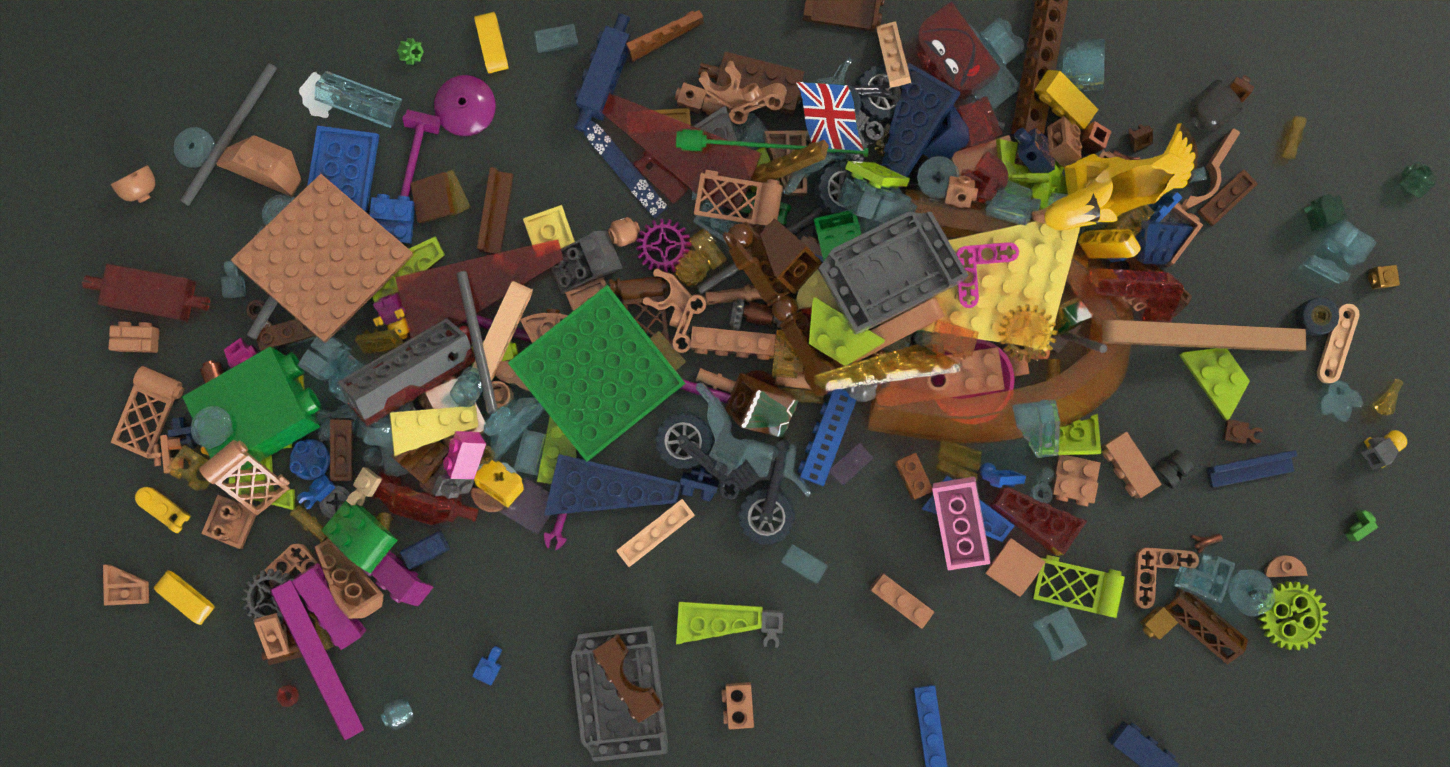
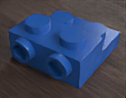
(394, 215)

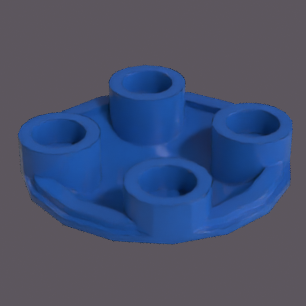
(309, 459)

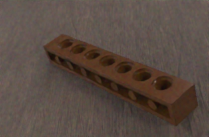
(1040, 57)

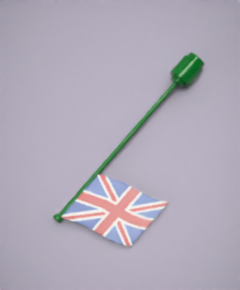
(828, 117)

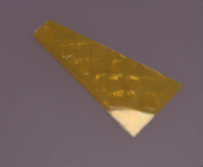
(893, 366)

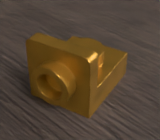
(1383, 277)

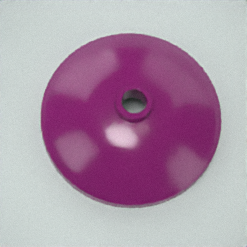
(474, 114)

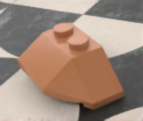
(262, 163)

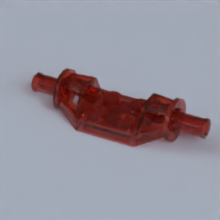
(420, 506)

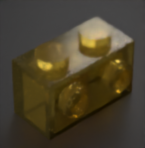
(786, 361)

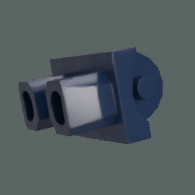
(180, 429)
(701, 480)

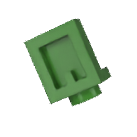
(1360, 530)

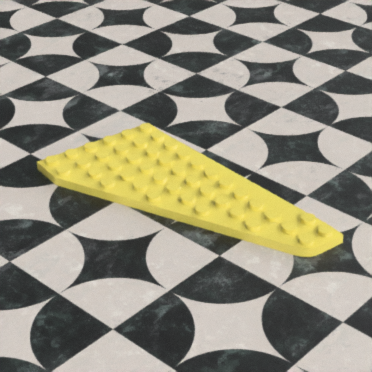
(1031, 279)

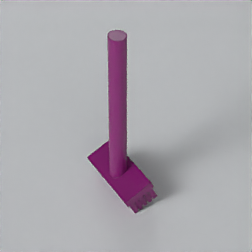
(421, 123)

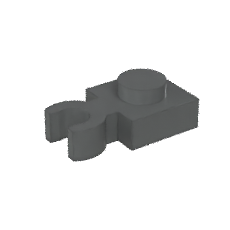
(771, 624)

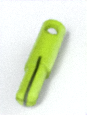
(1031, 177)

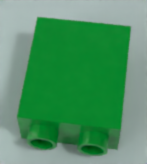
(263, 403)

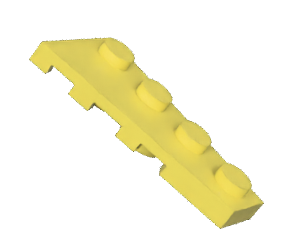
(422, 427)

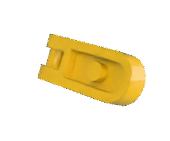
(161, 508)

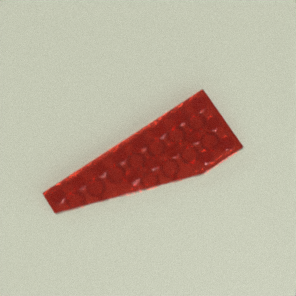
(436, 294)

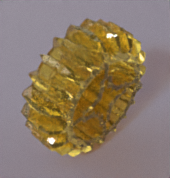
(1046, 332)

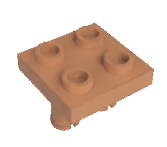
(229, 522)

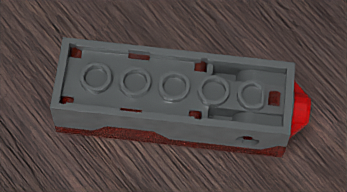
(408, 371)

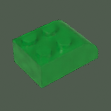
(359, 536)

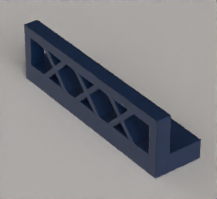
(1251, 468)

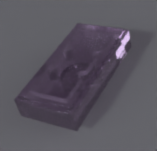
(851, 464)

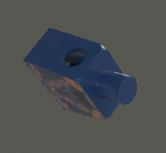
(1034, 150)

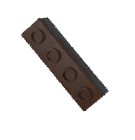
(286, 335)

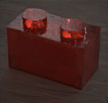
(977, 119)

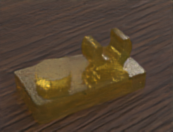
(378, 340)

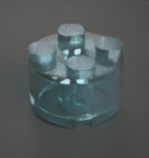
(1246, 581)

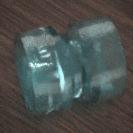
(467, 388)

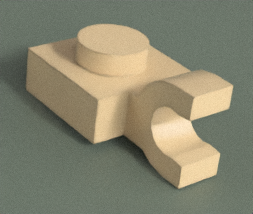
(366, 486)

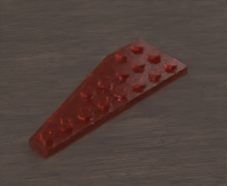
(658, 137)

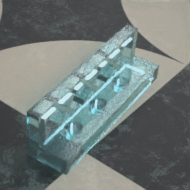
(355, 101)

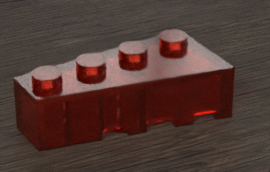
(1039, 520)

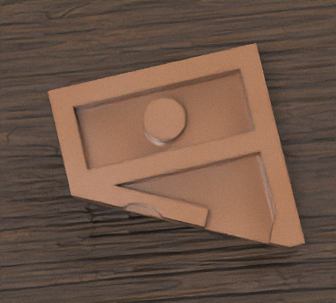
(123, 587)

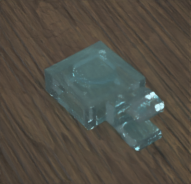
(232, 285)

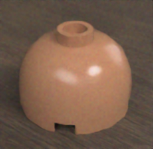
(136, 185)

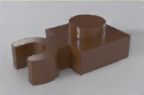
(1238, 432)

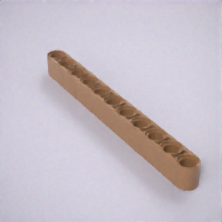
(1203, 335)

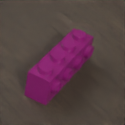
(318, 597)

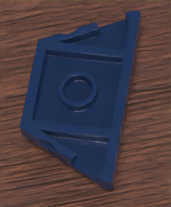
(1161, 241)

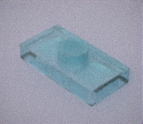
(556, 38)
(1326, 268)

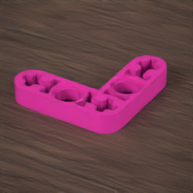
(976, 259)

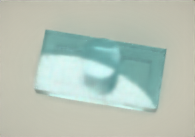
(804, 563)

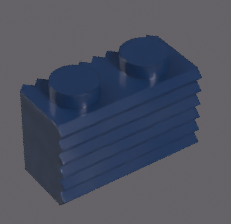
(425, 550)

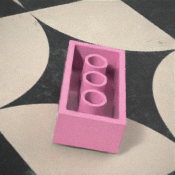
(961, 523)

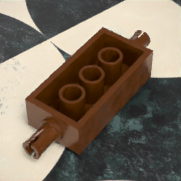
(761, 73)

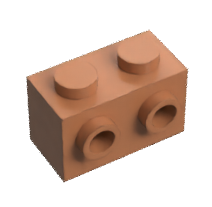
(1064, 142)

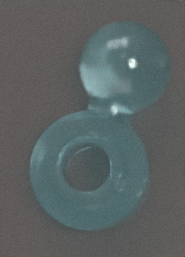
(1045, 476)

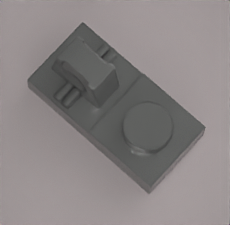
(451, 487)

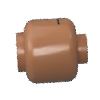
(623, 231)

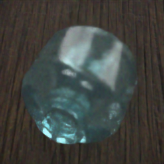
(397, 714)

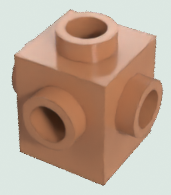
(960, 191)

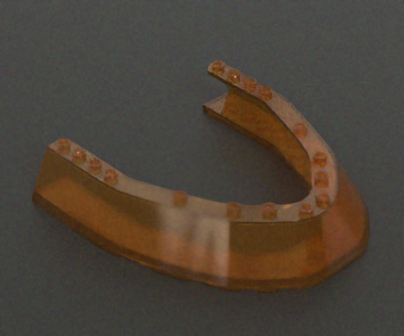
(992, 416)

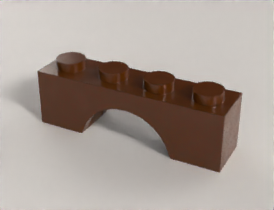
(640, 700)

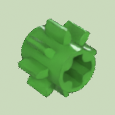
(410, 51)

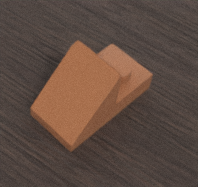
(272, 635)

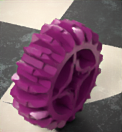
(662, 228)

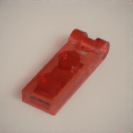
(661, 178)

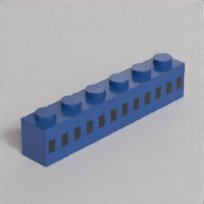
(828, 437)

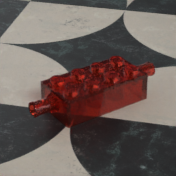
(146, 292)

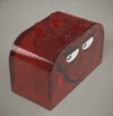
(955, 52)

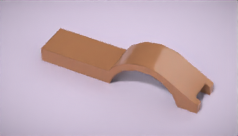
(1213, 169)

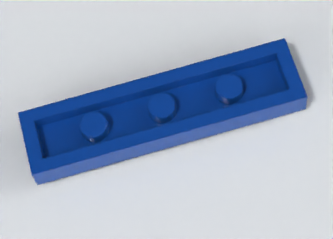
(930, 726)

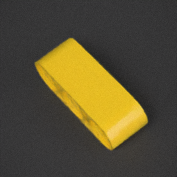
(491, 42)
(1109, 243)
(184, 597)

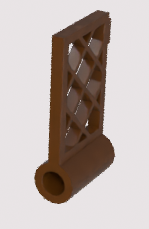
(635, 290)

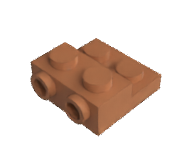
(1075, 479)

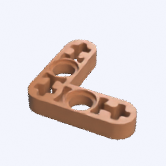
(291, 561)
(1154, 562)

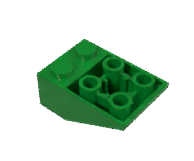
(836, 230)

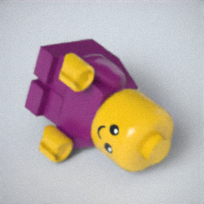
(392, 314)

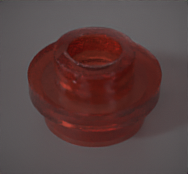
(283, 700)

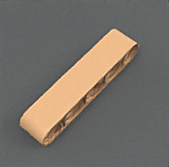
(505, 325)

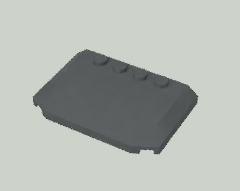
(891, 269)
(602, 717)

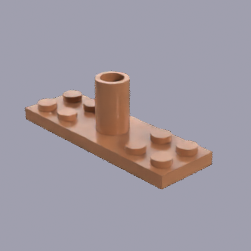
(976, 375)

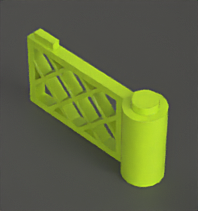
(1107, 590)

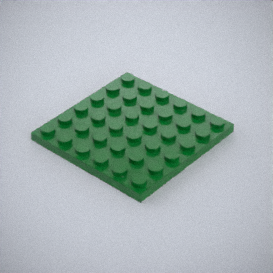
(596, 373)

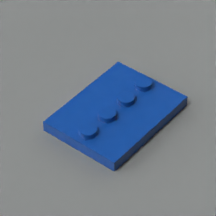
(346, 161)

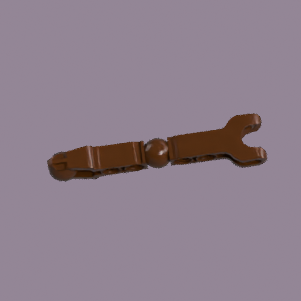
(775, 293)

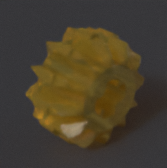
(692, 267)

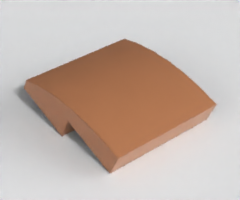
(1015, 567)

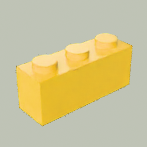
(1065, 99)

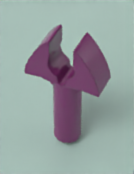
(556, 532)

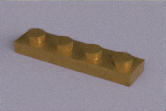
(792, 162)

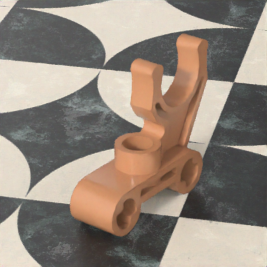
(746, 99)
(683, 312)

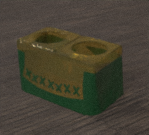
(1071, 315)

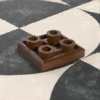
(432, 197)

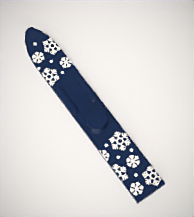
(625, 170)

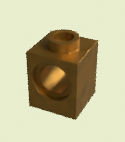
(1158, 623)

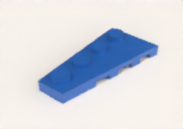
(995, 524)

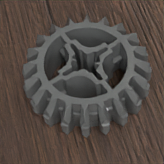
(259, 582)

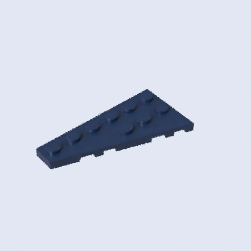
(916, 119)
(596, 486)

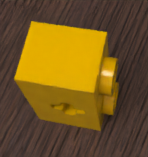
(499, 482)

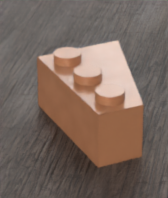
(786, 138)

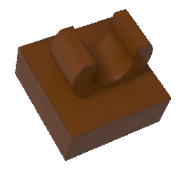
(1241, 87)
(1141, 138)

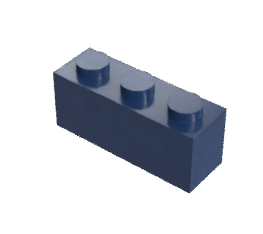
(1141, 749)

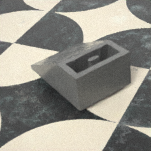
(586, 261)

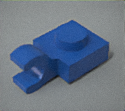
(318, 491)
(488, 668)

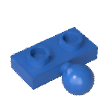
(1001, 477)

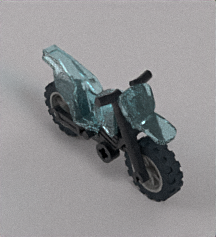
(870, 98)
(727, 465)

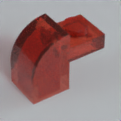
(994, 174)

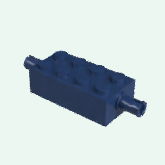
(603, 72)

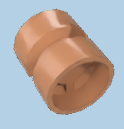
(503, 394)

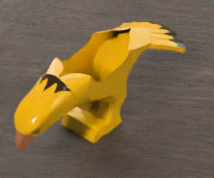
(1110, 186)

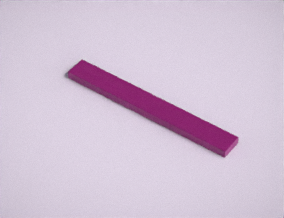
(316, 659)

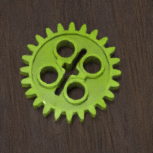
(1298, 633)

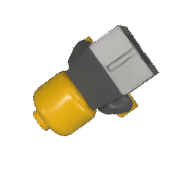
(1383, 450)

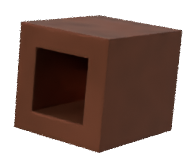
(1094, 138)

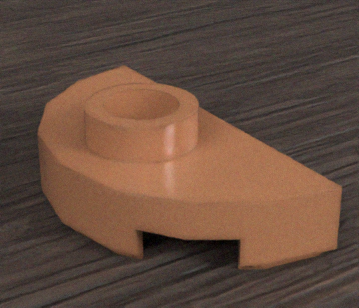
(485, 501)
(1285, 566)

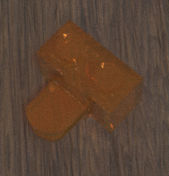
(953, 339)

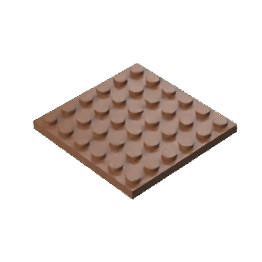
(322, 258)

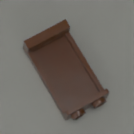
(844, 13)

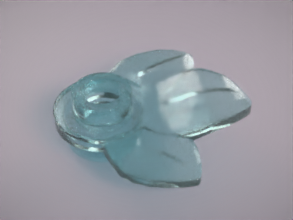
(1341, 404)

